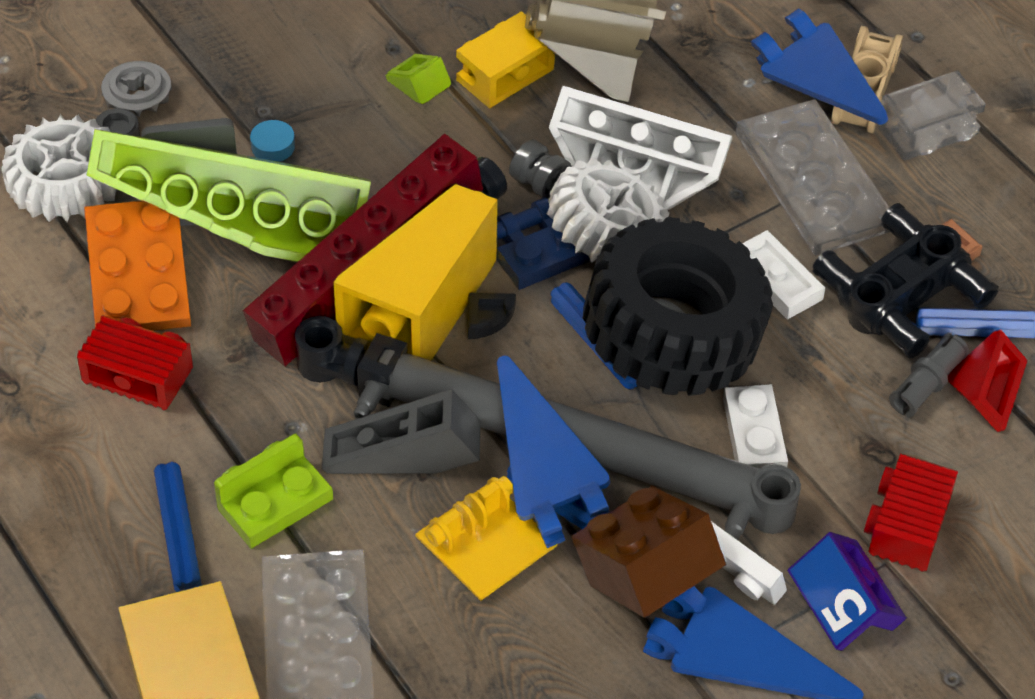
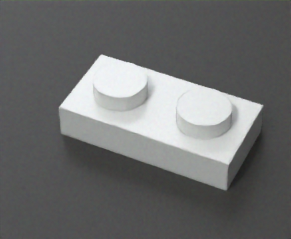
(790, 281)
(754, 425)
(752, 573)

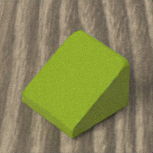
(420, 77)

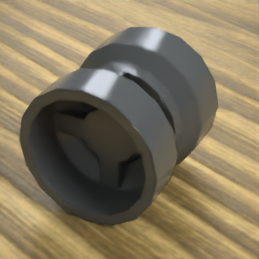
(537, 167)

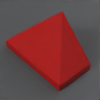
(991, 378)

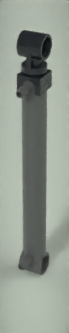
(388, 373)

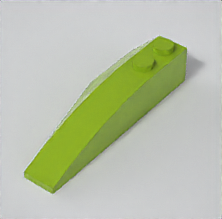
(243, 198)

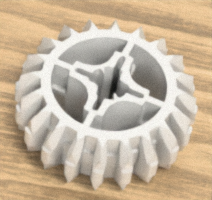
(61, 157)
(597, 202)

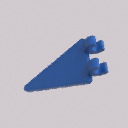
(819, 68)
(546, 457)
(739, 648)

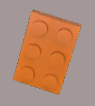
(137, 265)

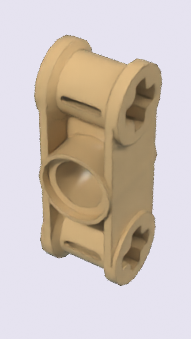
(877, 60)

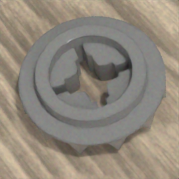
(131, 76)

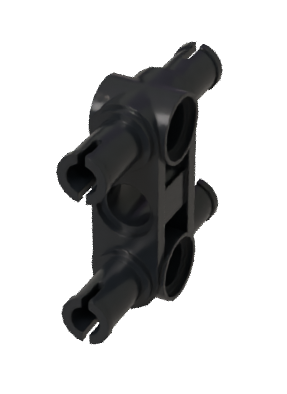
(904, 279)

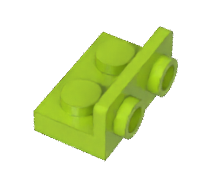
(271, 491)

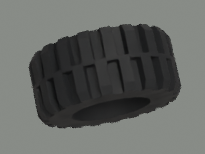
(669, 346)

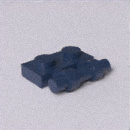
(538, 254)

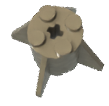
(596, 37)

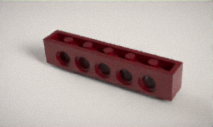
(309, 286)

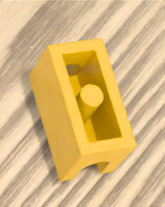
(503, 61)

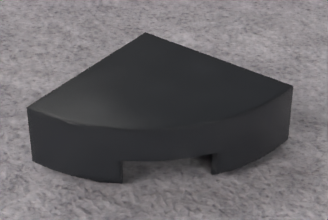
(489, 313)

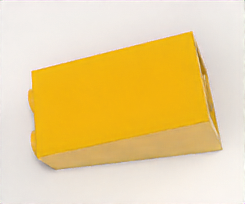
(421, 273)
(187, 646)

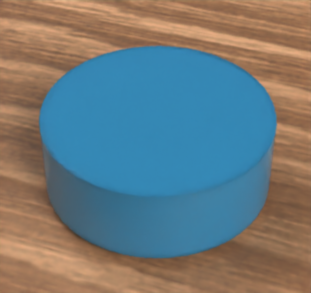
(272, 140)

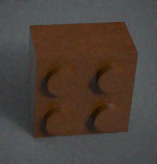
(648, 550)

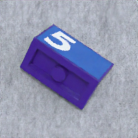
(844, 590)

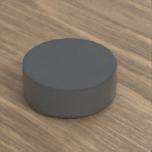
(119, 121)

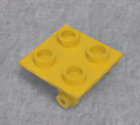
(484, 538)

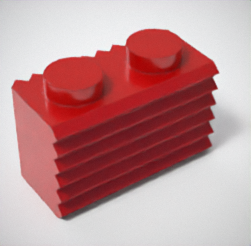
(135, 361)
(911, 512)

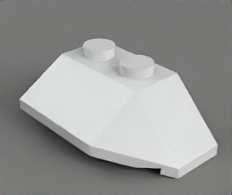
(663, 150)

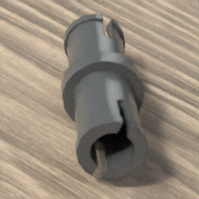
(929, 375)

